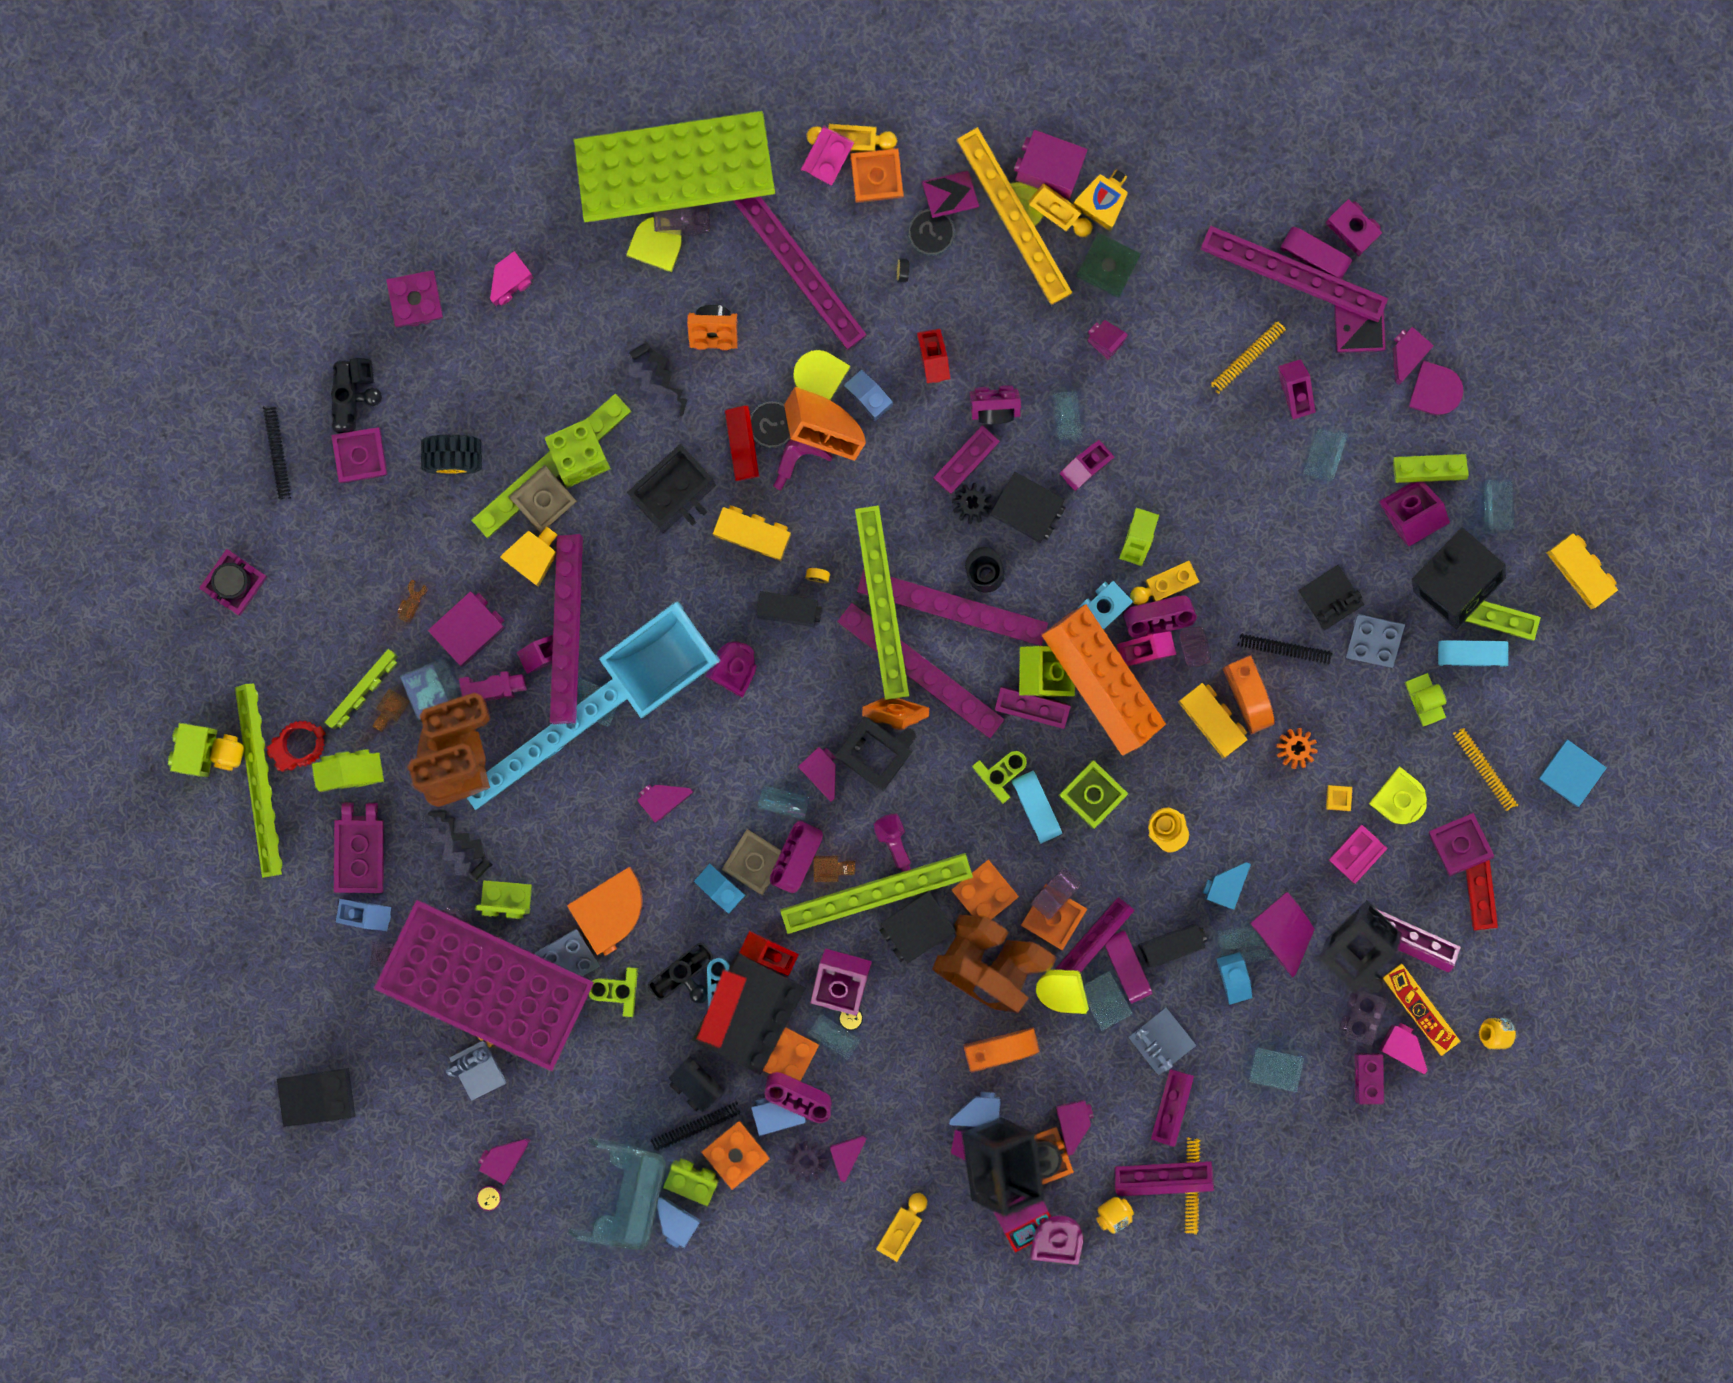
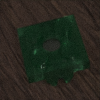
(1108, 265)

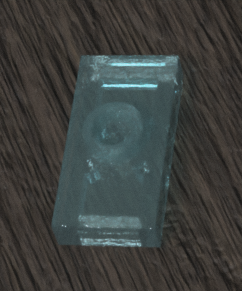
(1067, 415)
(783, 802)
(834, 1036)

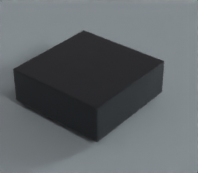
(361, 371)

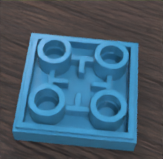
(1572, 773)

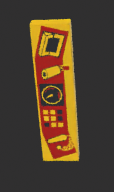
(1421, 1009)

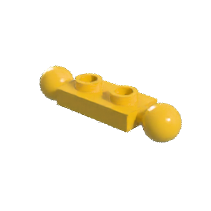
(863, 137)

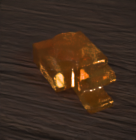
(408, 608)
(392, 707)
(828, 869)

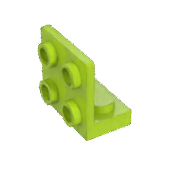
(577, 453)
(505, 897)
(691, 1182)

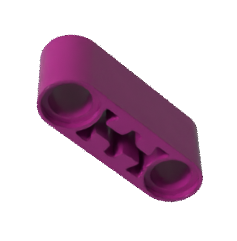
(1315, 253)
(1159, 616)
(796, 857)
(1128, 967)
(798, 1097)

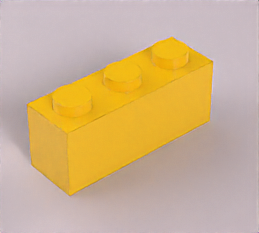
(752, 532)
(1582, 570)
(1213, 719)

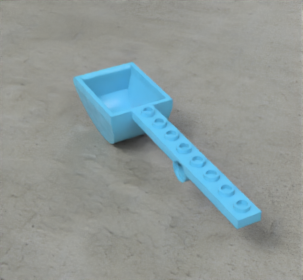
(644, 670)

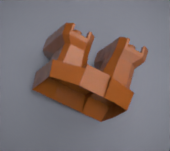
(451, 751)
(1006, 974)

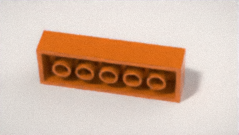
(1104, 680)

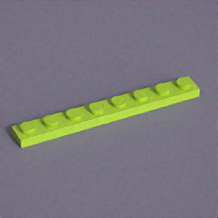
(503, 508)
(882, 602)
(258, 782)
(876, 893)

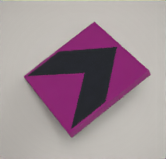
(950, 194)

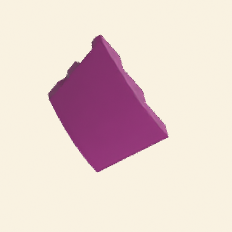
(1285, 931)

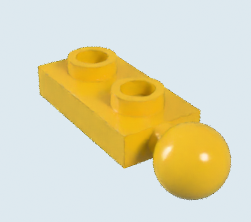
(1060, 211)
(1165, 584)
(902, 1227)

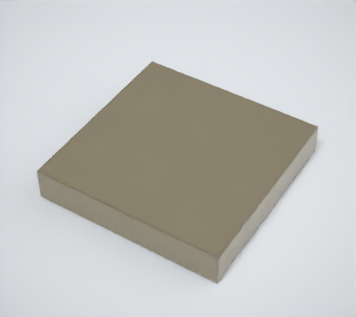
(542, 498)
(752, 861)

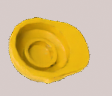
(1168, 829)

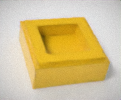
(1339, 798)

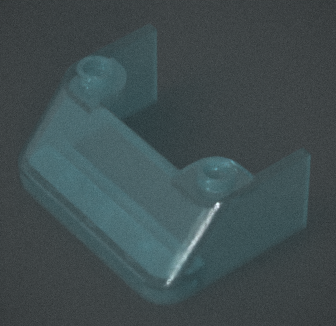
(636, 1201)

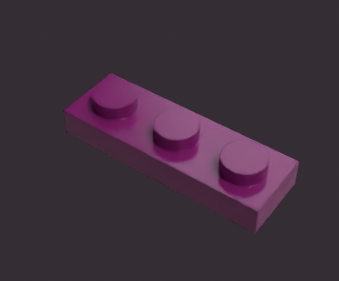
(966, 460)
(1032, 707)
(1172, 1107)

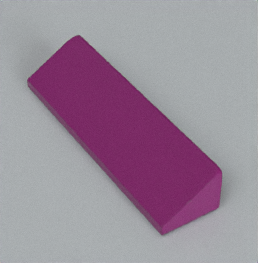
(1424, 949)
(1164, 1178)

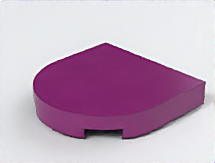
(1436, 390)
(735, 667)
(1058, 1241)

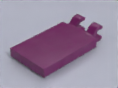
(358, 851)

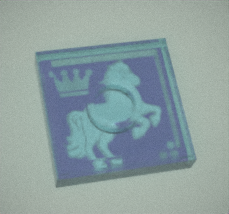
(429, 686)

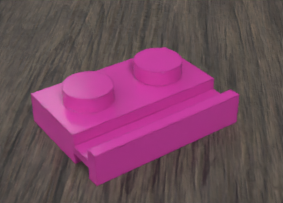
(827, 155)
(1357, 854)

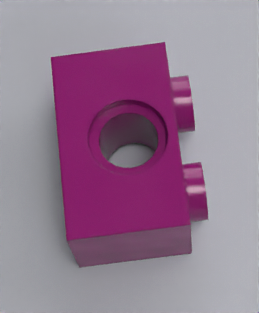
(1356, 241)
(1369, 1078)

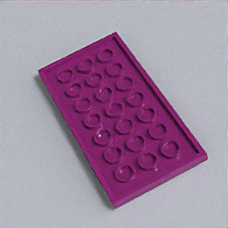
(484, 985)

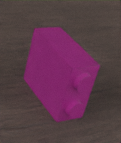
(1050, 162)
(467, 628)

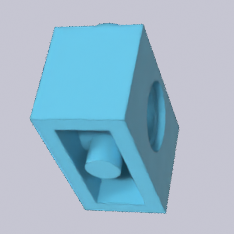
(1114, 597)

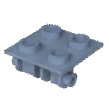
(1375, 640)
(570, 953)
(1162, 1041)
(476, 1070)

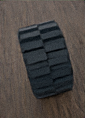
(451, 454)

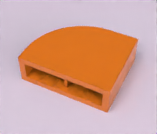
(823, 424)
(1250, 694)
(609, 911)
(1001, 1049)

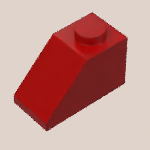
(934, 356)
(768, 953)

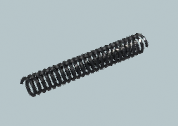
(274, 454)
(1280, 644)
(716, 1121)

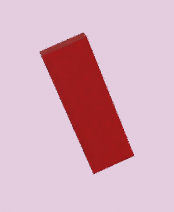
(742, 443)
(1481, 897)
(721, 1008)

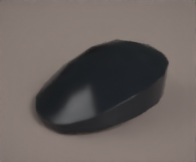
(980, 560)

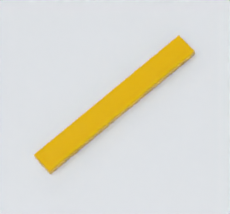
(1014, 216)

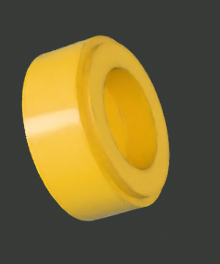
(817, 575)

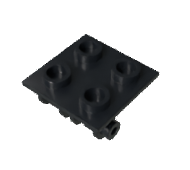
(1331, 597)

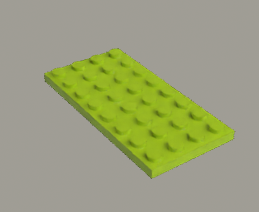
(673, 166)

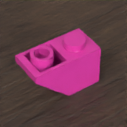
(509, 277)

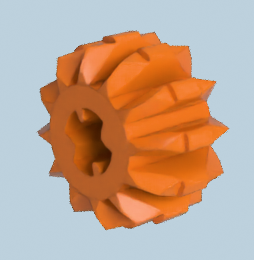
(1292, 740)

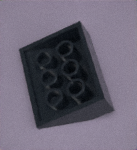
(759, 1015)

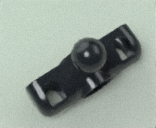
(341, 383)
(692, 962)

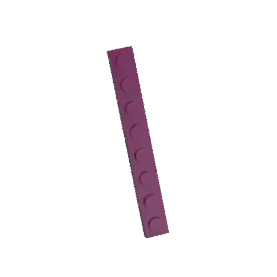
(801, 270)
(1294, 274)
(964, 610)
(566, 629)
(927, 676)

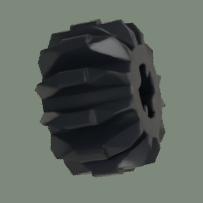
(980, 503)

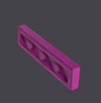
(1097, 936)

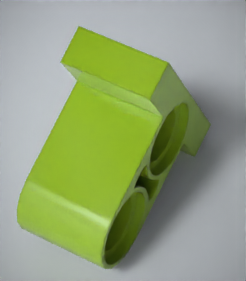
(1139, 536)
(1426, 699)
(1007, 772)
(611, 991)

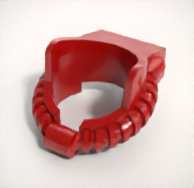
(280, 753)

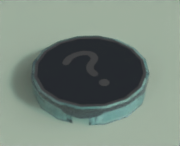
(931, 235)
(770, 425)

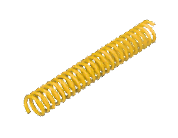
(1245, 354)
(1484, 763)
(1196, 1195)

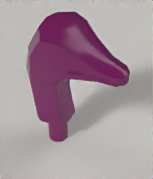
(791, 453)
(889, 830)

